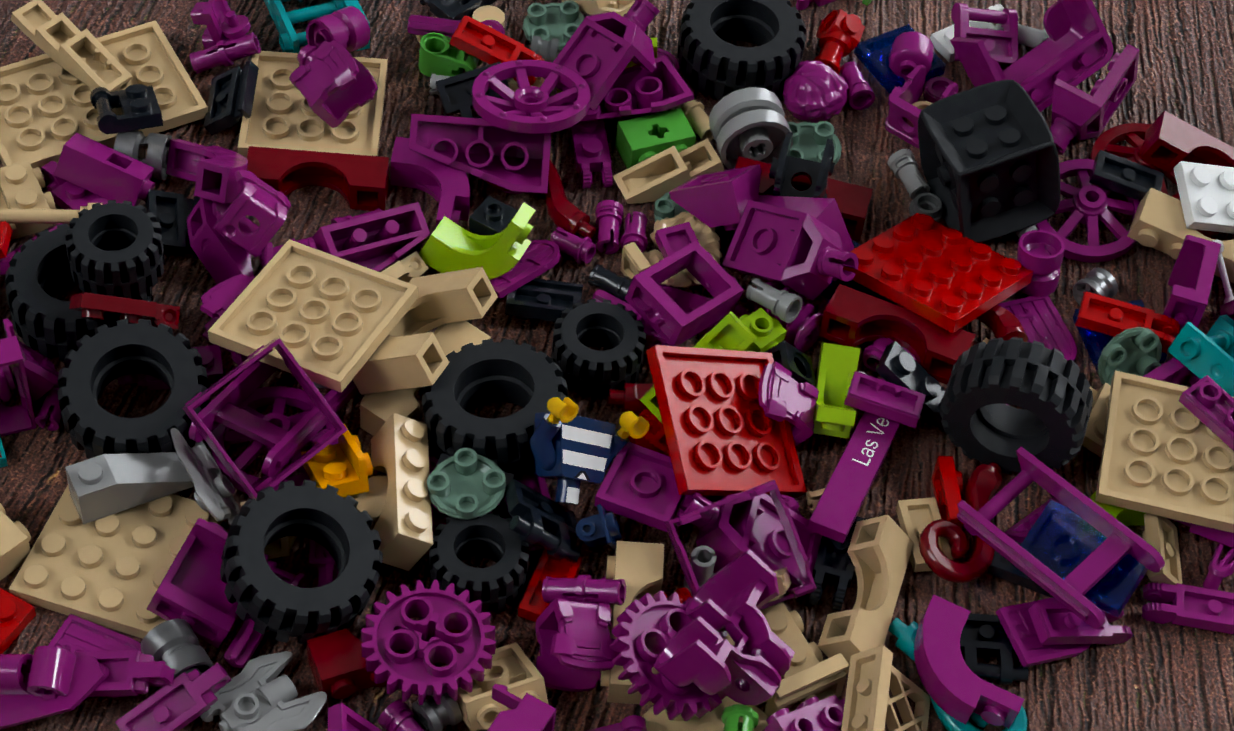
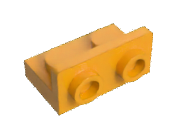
(341, 466)

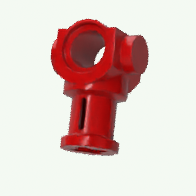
(838, 37)

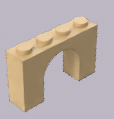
(411, 355)

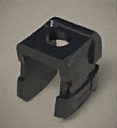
(787, 167)

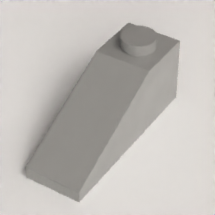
(123, 482)

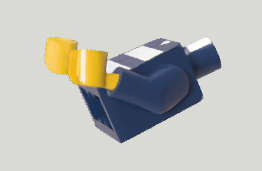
(578, 447)

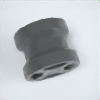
(547, 49)

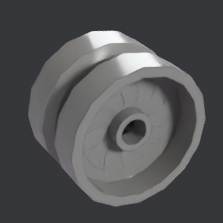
(749, 126)

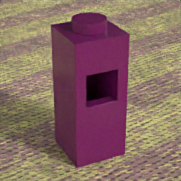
(104, 170)

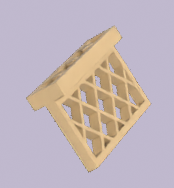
(868, 697)

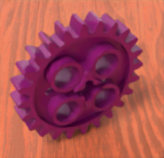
(641, 636)
(428, 642)

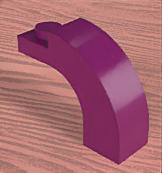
(208, 166)
(444, 183)
(948, 676)

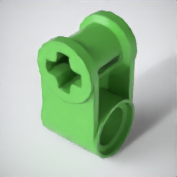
(441, 58)

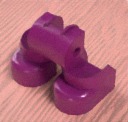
(757, 660)

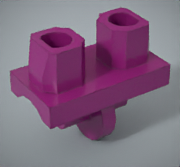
(220, 22)

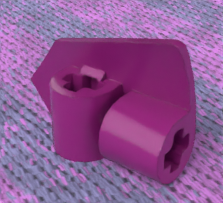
(44, 684)

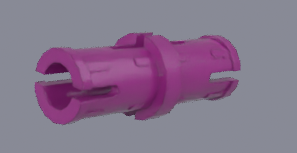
(225, 53)
(584, 590)

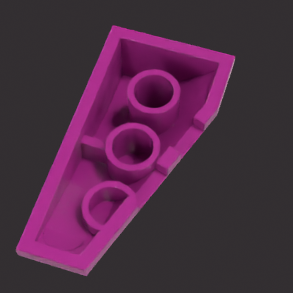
(641, 93)
(484, 150)

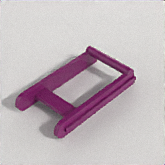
(284, 443)
(1088, 573)

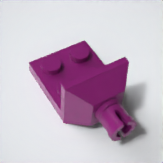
(605, 47)
(1086, 115)
(788, 249)
(754, 526)

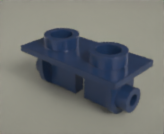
(599, 529)

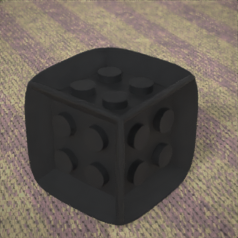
(990, 160)

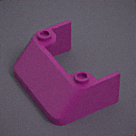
(1072, 53)

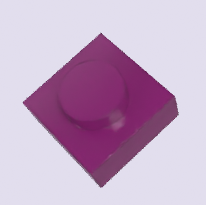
(674, 238)

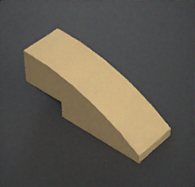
(666, 171)

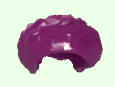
(814, 92)

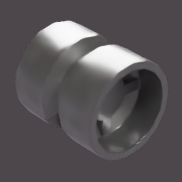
(135, 145)
(177, 646)

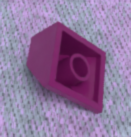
(719, 196)

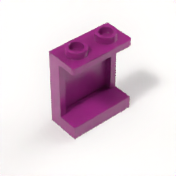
(1191, 280)
(194, 585)

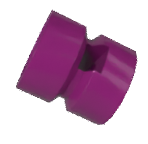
(345, 26)
(1043, 254)

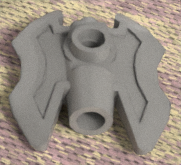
(212, 488)
(263, 703)

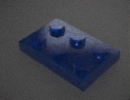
(1065, 540)

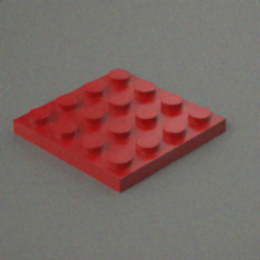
(937, 272)
(716, 425)

